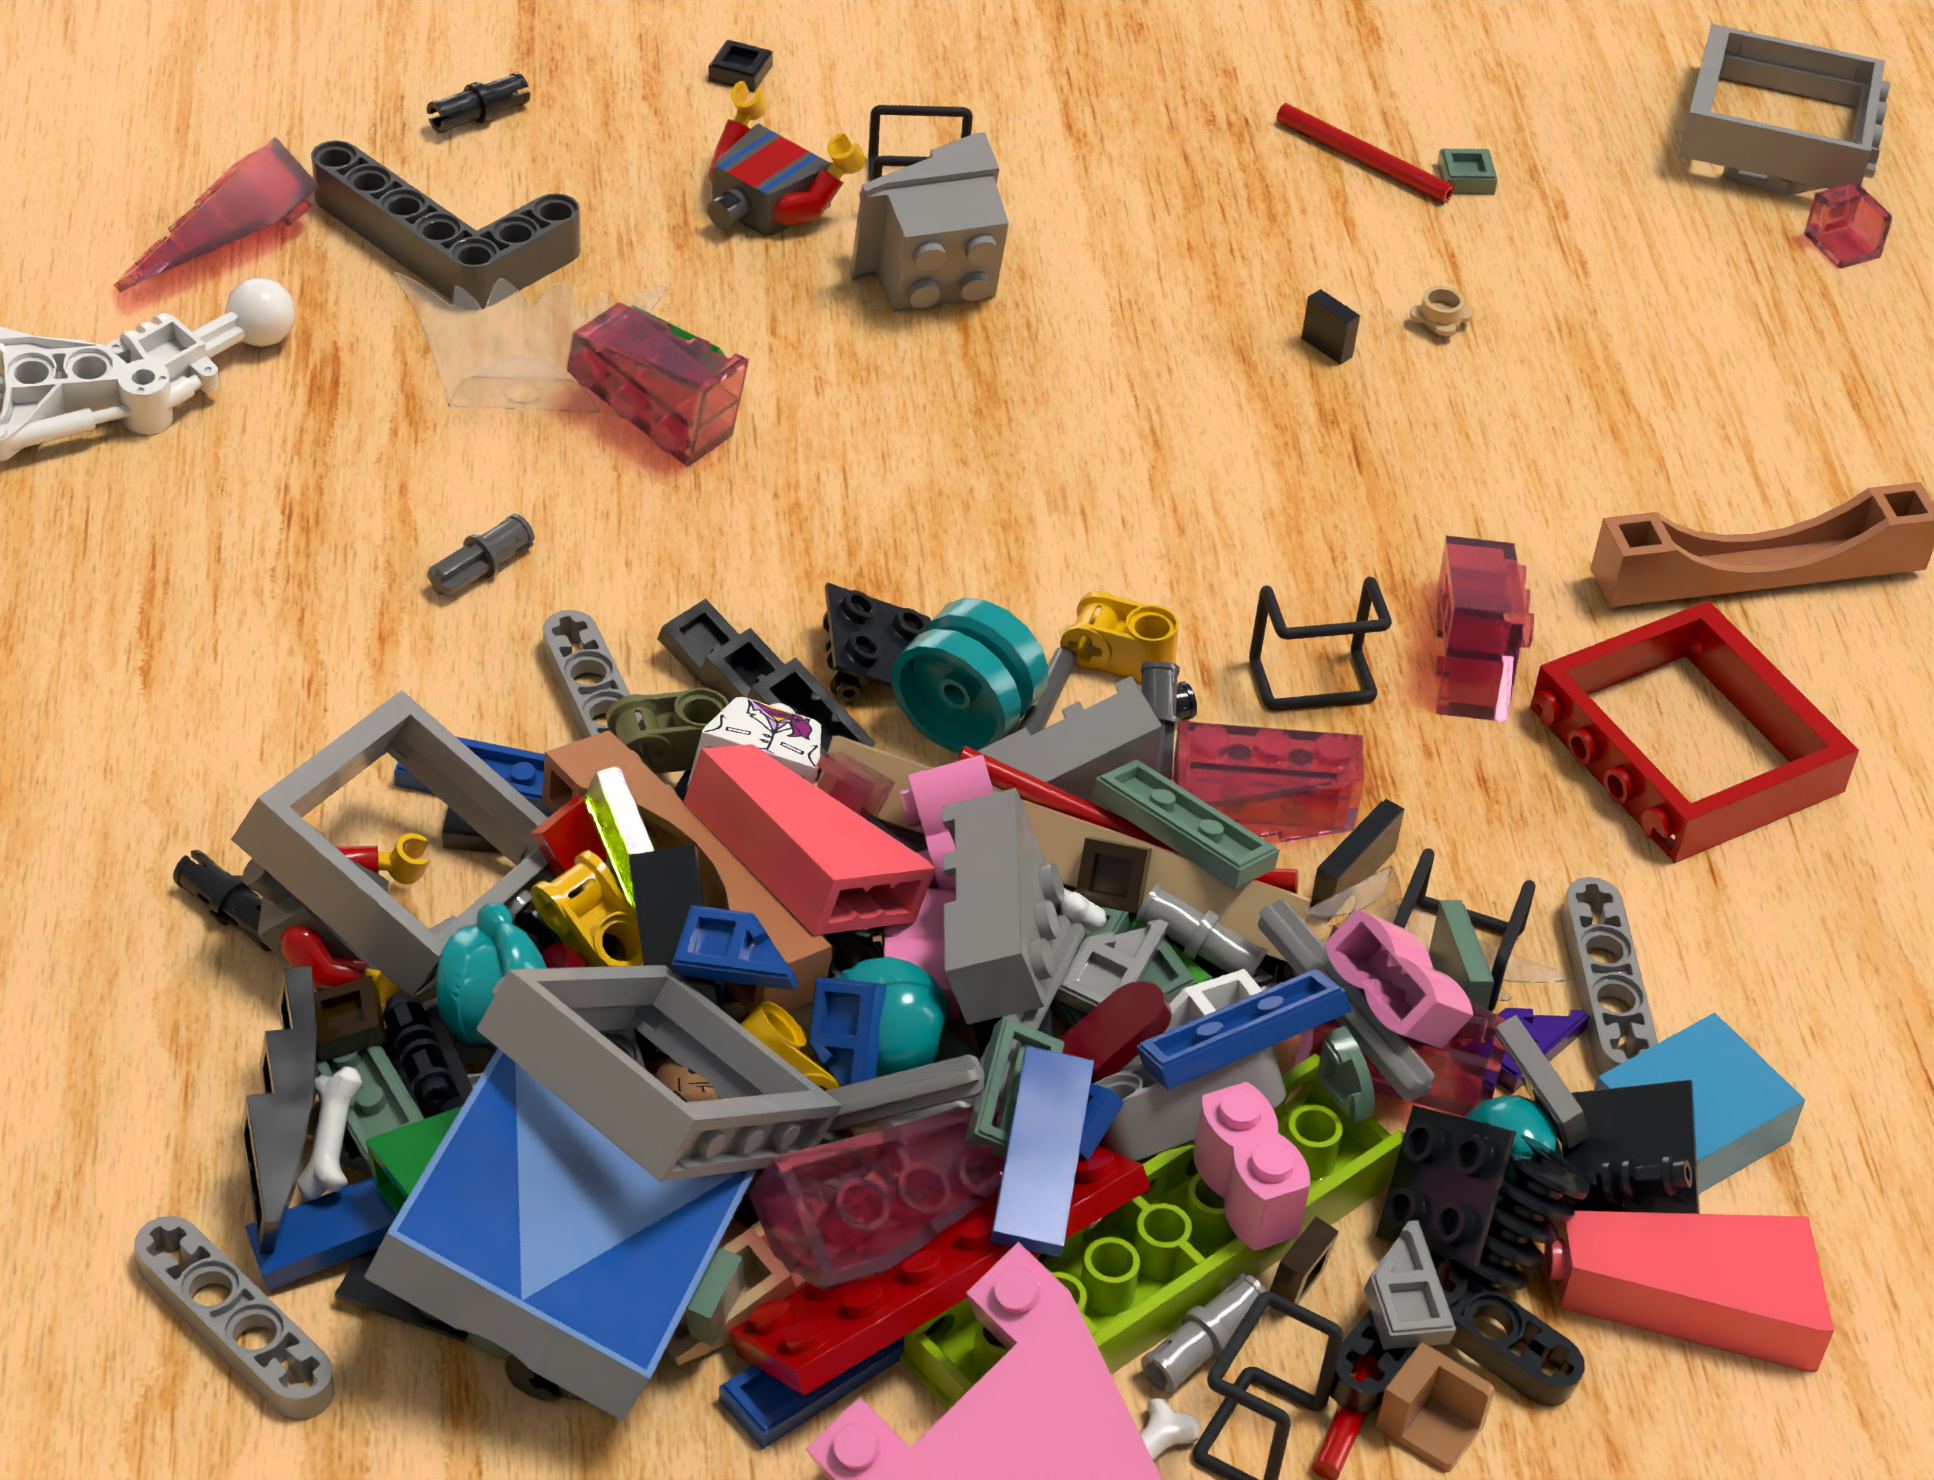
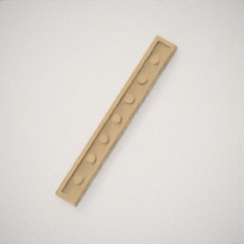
(1063, 840)

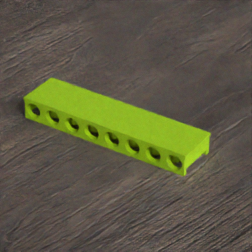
(1172, 1244)

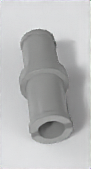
(1201, 933)
(1202, 1334)

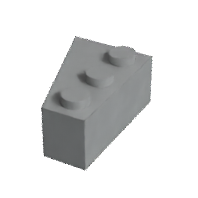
(1086, 742)
(1003, 908)

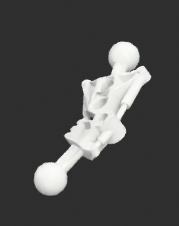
(71, 385)

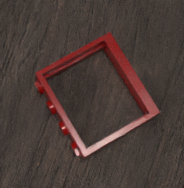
(1816, 749)

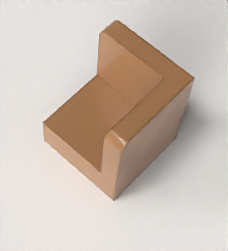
(1434, 1407)

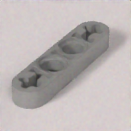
(593, 657)
(1601, 979)
(227, 1320)

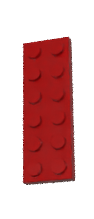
(828, 1332)

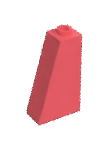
(805, 845)
(1700, 1279)

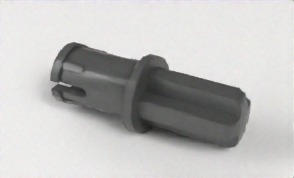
(481, 555)
(1160, 691)

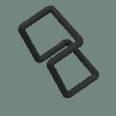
(876, 163)
(1268, 604)
(1416, 895)
(1237, 1393)

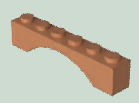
(1867, 536)
(724, 877)

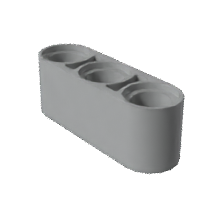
(1164, 1118)

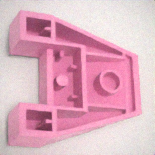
(1031, 1417)

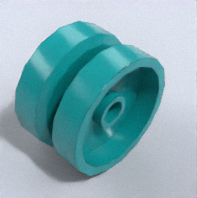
(969, 675)

